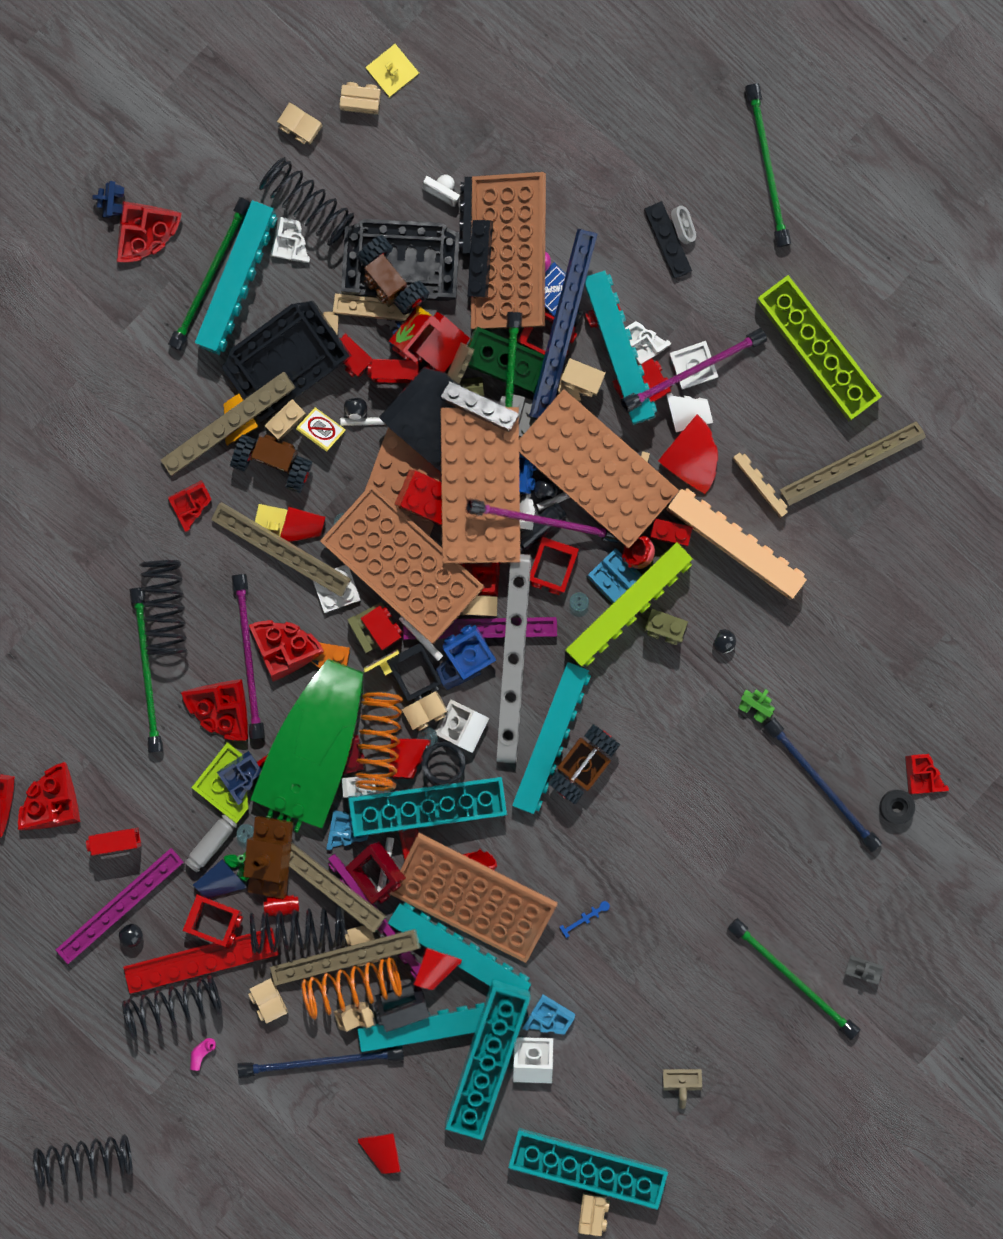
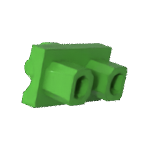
(758, 701)

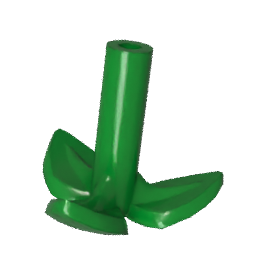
(234, 861)

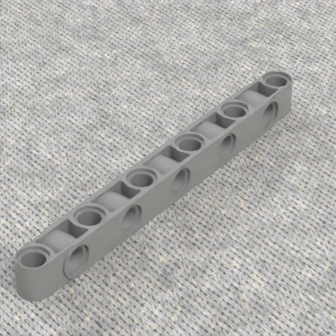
(513, 673)

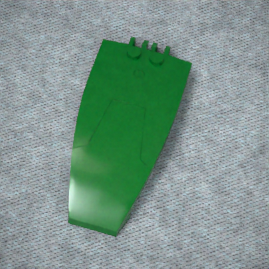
(312, 747)

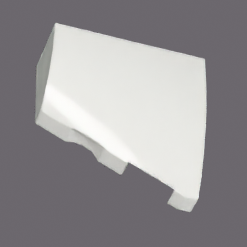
(288, 241)
(646, 342)
(686, 408)
(526, 506)

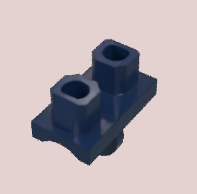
(111, 191)

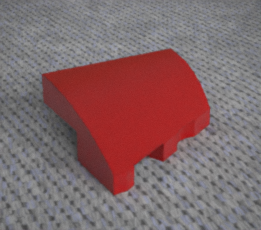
(301, 525)
(382, 1152)

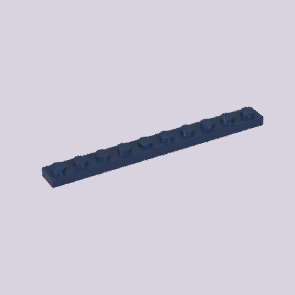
(563, 321)

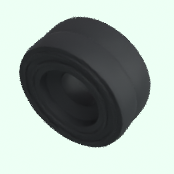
(907, 802)

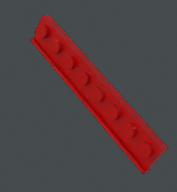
(194, 962)

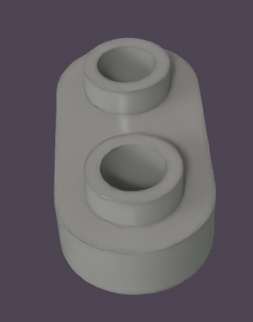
(683, 224)

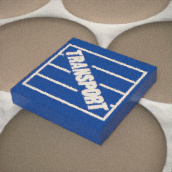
(553, 285)

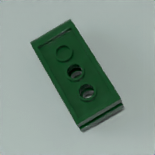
(527, 361)

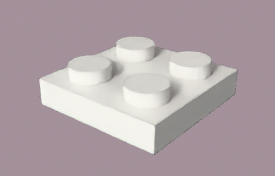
(689, 357)
(332, 601)

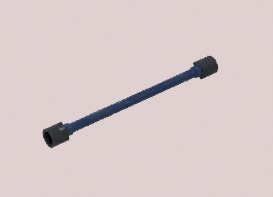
(775, 729)
(250, 1069)

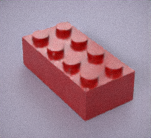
(421, 496)

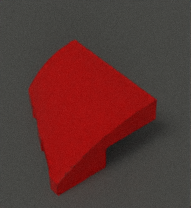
(189, 503)
(410, 756)
(923, 775)
(435, 968)

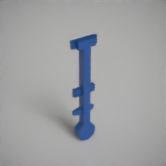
(604, 906)

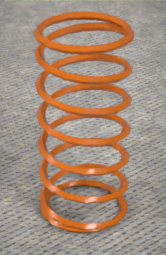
(383, 781)
(393, 975)

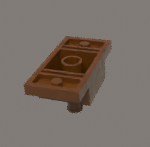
(269, 857)

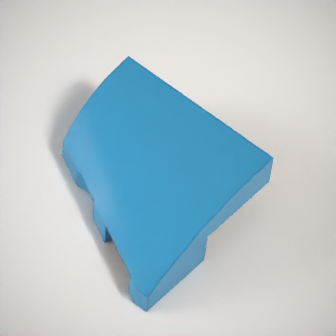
(341, 831)
(549, 1017)

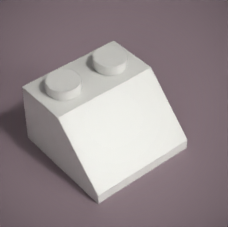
(461, 726)
(533, 1060)

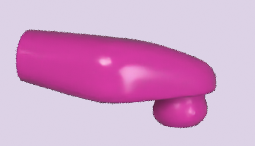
(200, 1051)

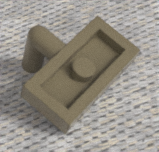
(682, 1080)

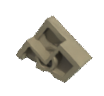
(460, 362)

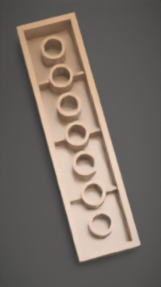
(736, 544)

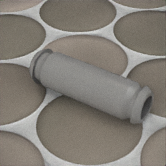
(210, 843)

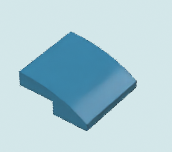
(613, 576)

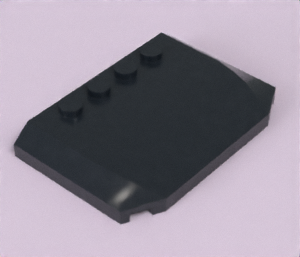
(419, 253)
(291, 342)
(417, 414)

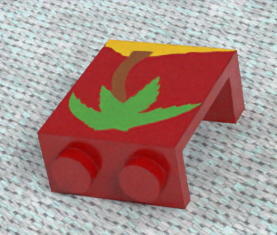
(410, 331)

